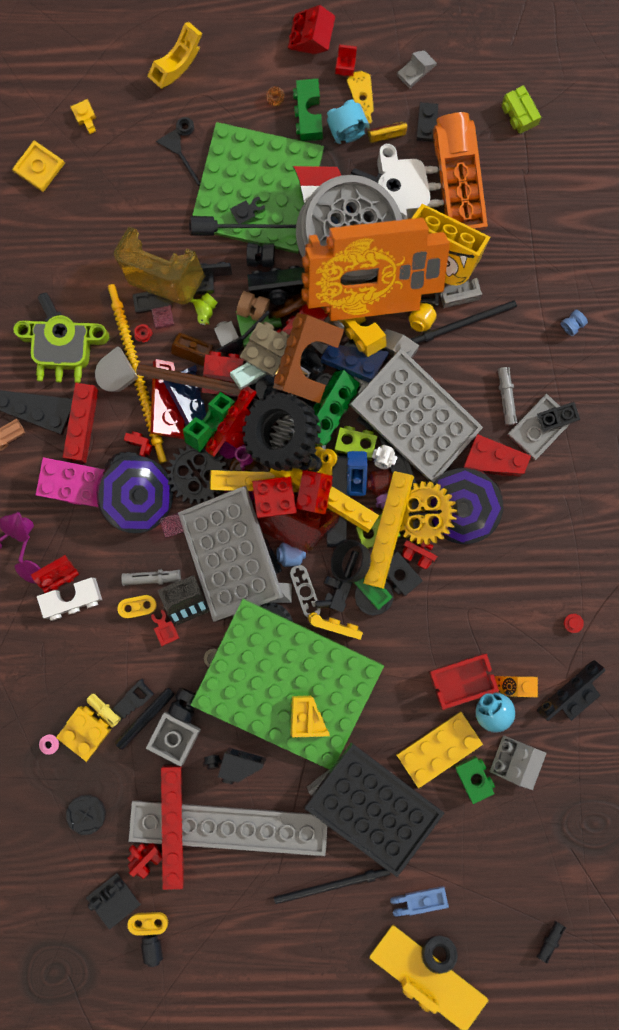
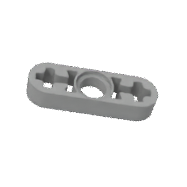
(305, 576)

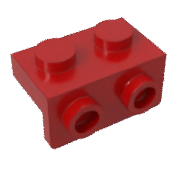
(314, 492)

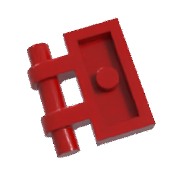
(55, 574)

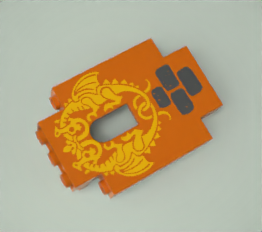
(406, 260)

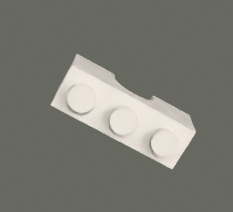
(86, 595)

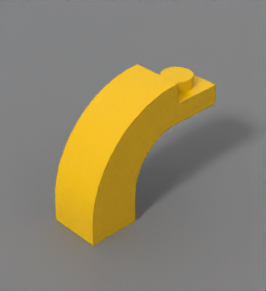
(171, 67)

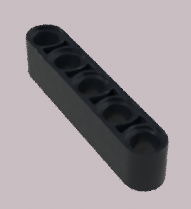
(339, 481)

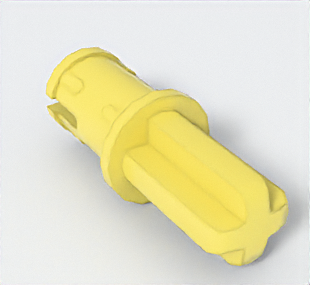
(103, 710)

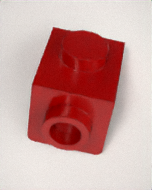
(346, 60)
(137, 439)

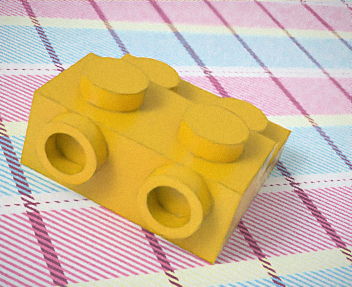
(84, 732)

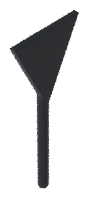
(173, 142)
(235, 345)

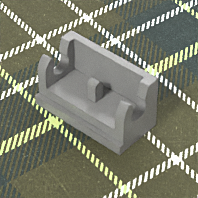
(461, 294)

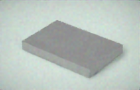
(529, 433)

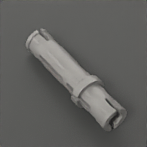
(507, 395)
(151, 577)

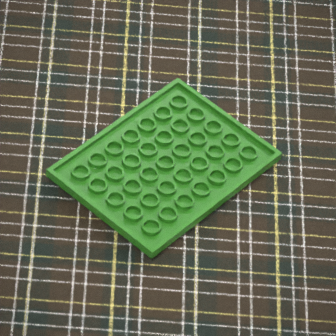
(271, 660)

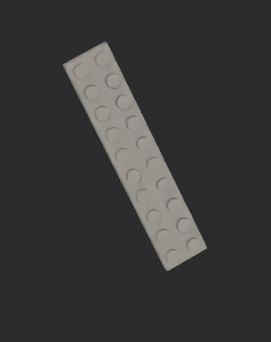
(233, 828)

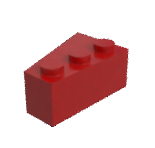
(496, 458)

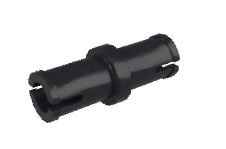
(551, 942)

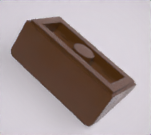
(190, 348)

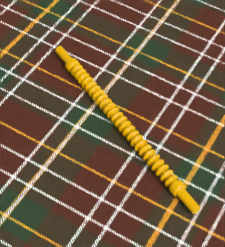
(117, 306)

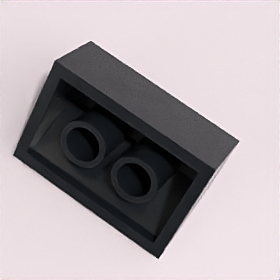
(289, 280)
(239, 765)

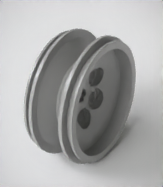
(331, 200)

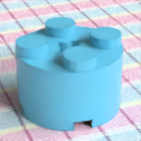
(347, 122)

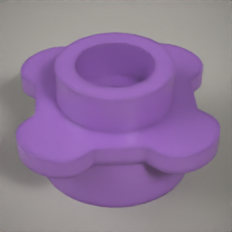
(381, 501)

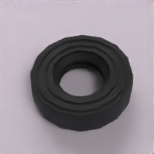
(427, 954)

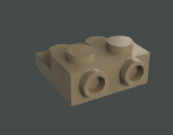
(265, 348)

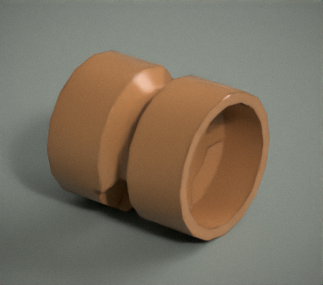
(248, 302)

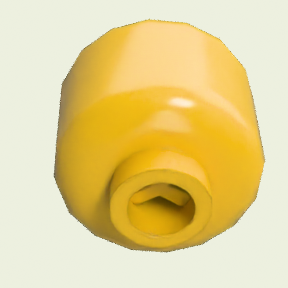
(422, 319)

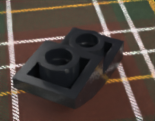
(558, 416)

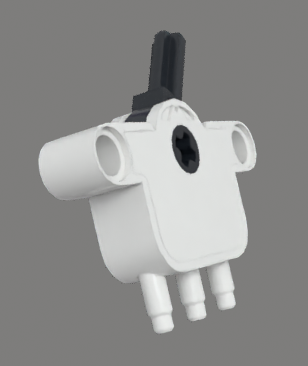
(404, 181)

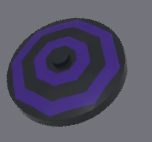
(134, 494)
(477, 504)

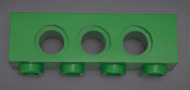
(347, 386)

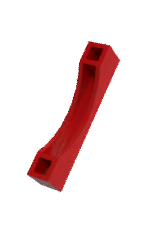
(172, 827)

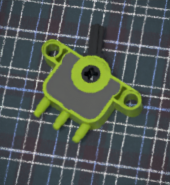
(55, 351)

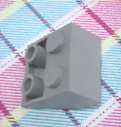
(517, 762)

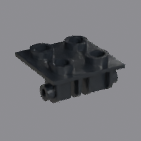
(112, 901)

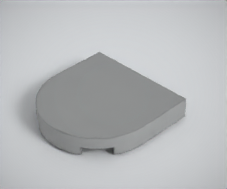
(114, 371)

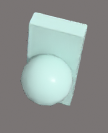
(246, 375)

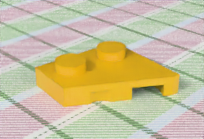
(306, 718)

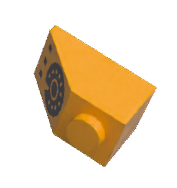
(517, 686)

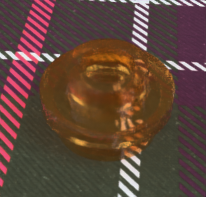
(275, 91)

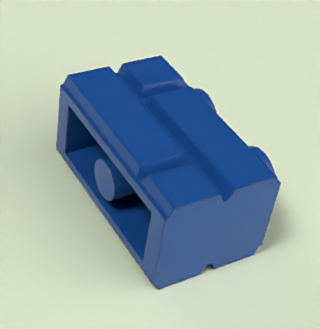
(356, 473)

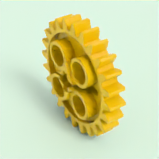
(426, 531)

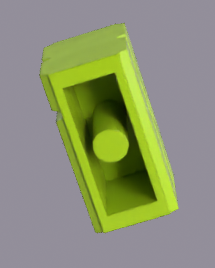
(521, 109)

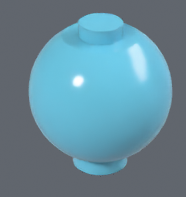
(495, 712)

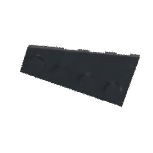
(39, 410)

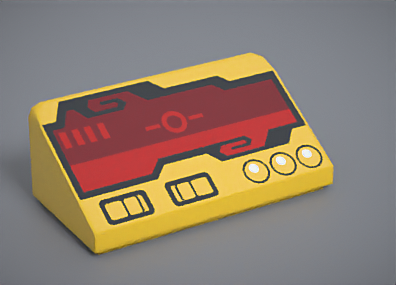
(387, 132)

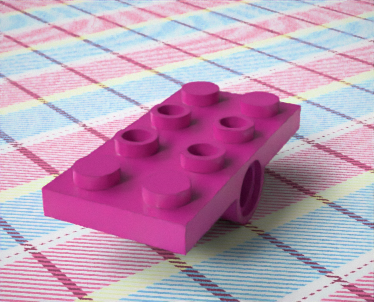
(68, 482)

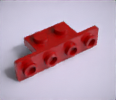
(231, 427)

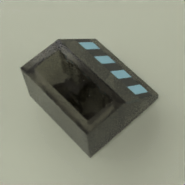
(184, 600)

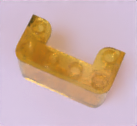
(169, 279)

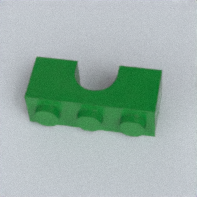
(309, 124)
(199, 432)

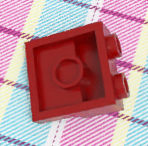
(219, 368)

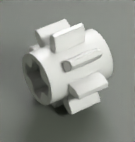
(384, 457)

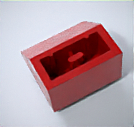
(311, 30)

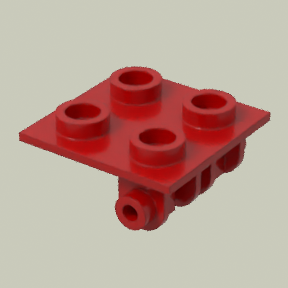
(274, 497)

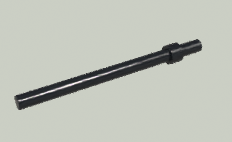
(429, 335)
(368, 876)

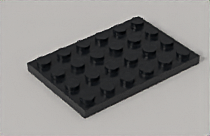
(373, 809)

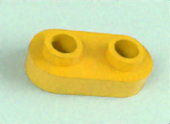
(137, 606)
(148, 926)

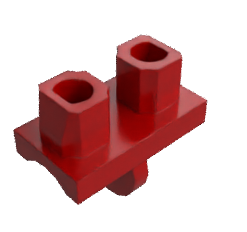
(426, 556)
(141, 856)

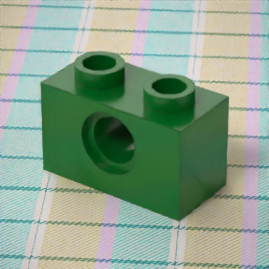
(477, 791)

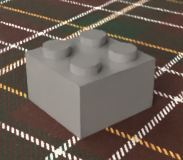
(173, 739)

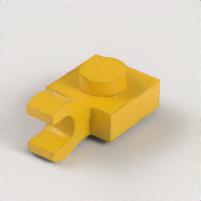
(84, 114)

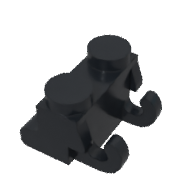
(312, 363)

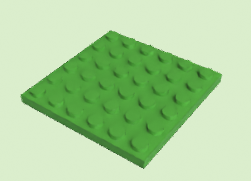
(250, 166)

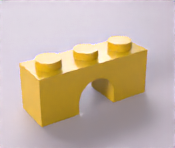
(368, 338)

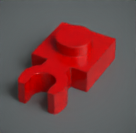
(165, 631)

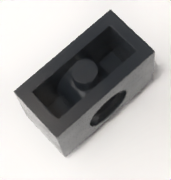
(410, 580)

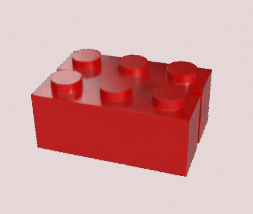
(463, 681)

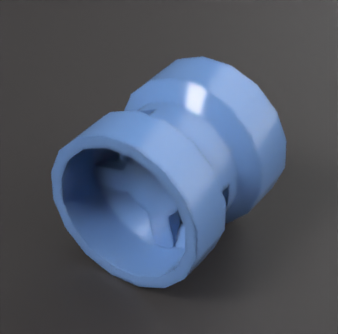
(574, 322)

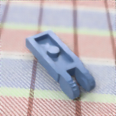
(421, 901)

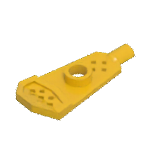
(362, 88)

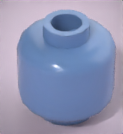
(289, 556)

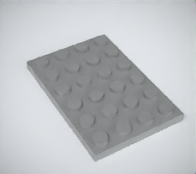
(416, 415)
(230, 553)

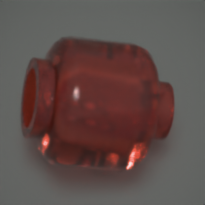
(379, 481)

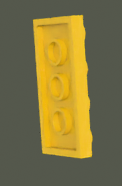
(439, 749)

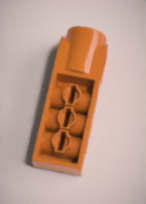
(460, 169)

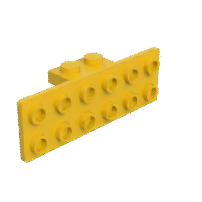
(435, 992)

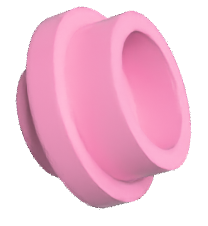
(55, 744)

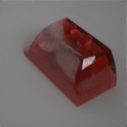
(298, 530)

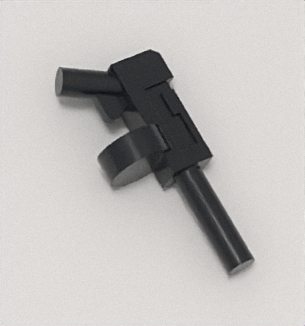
(341, 588)

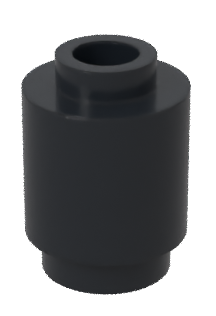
(151, 950)

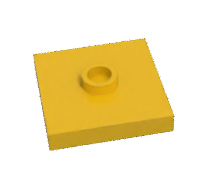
(38, 166)

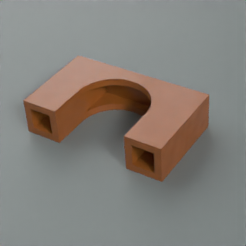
(304, 332)

